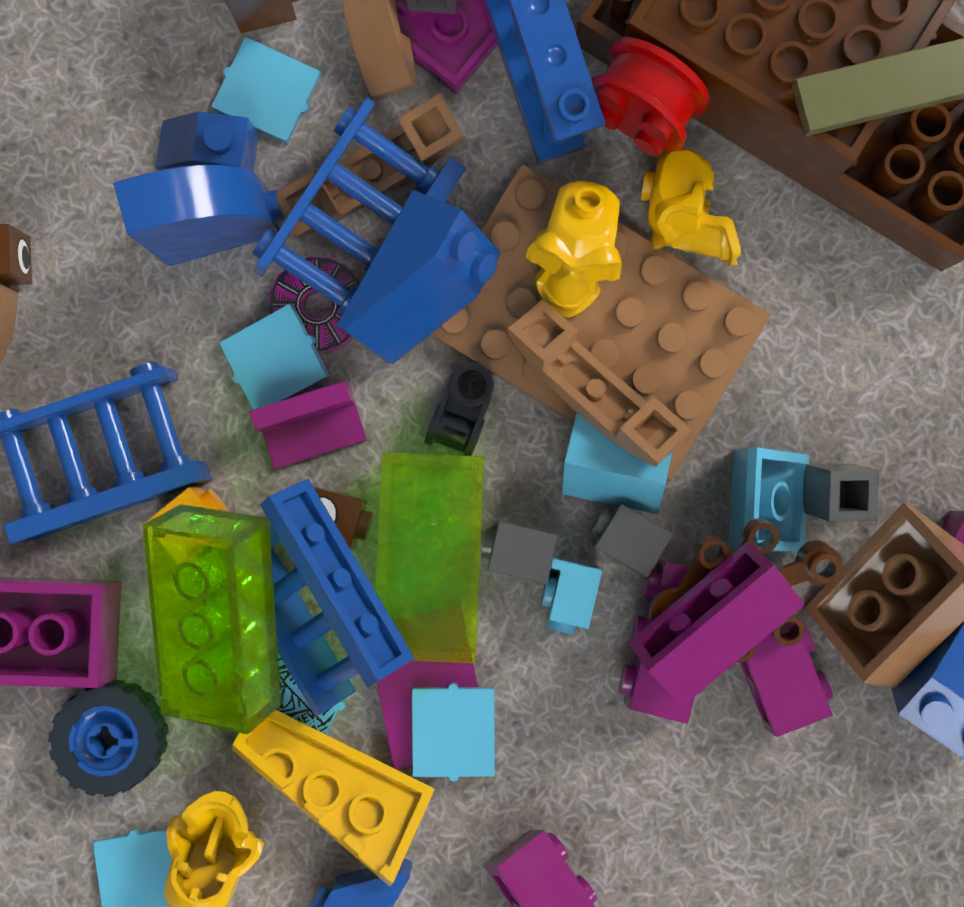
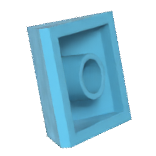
(609, 474)
(768, 487)

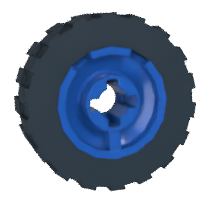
(80, 746)

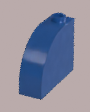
(196, 210)

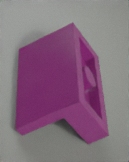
(309, 424)

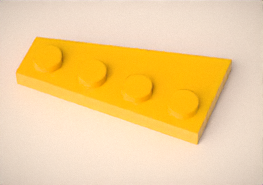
(341, 789)

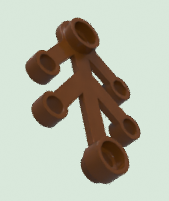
(796, 572)

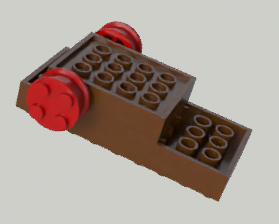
(735, 74)

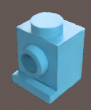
(570, 595)

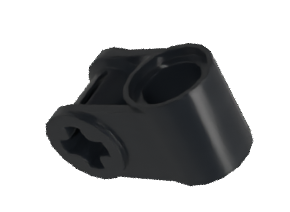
(460, 412)

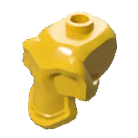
(680, 211)
(577, 247)
(209, 852)

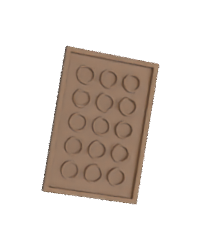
(655, 327)

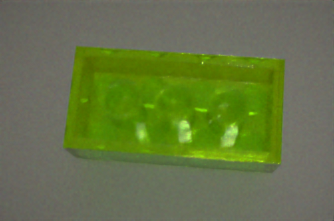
(431, 552)
(213, 616)

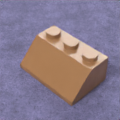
(894, 598)

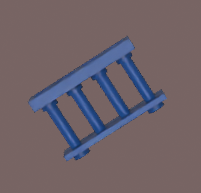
(546, 74)
(431, 182)
(130, 485)
(341, 592)

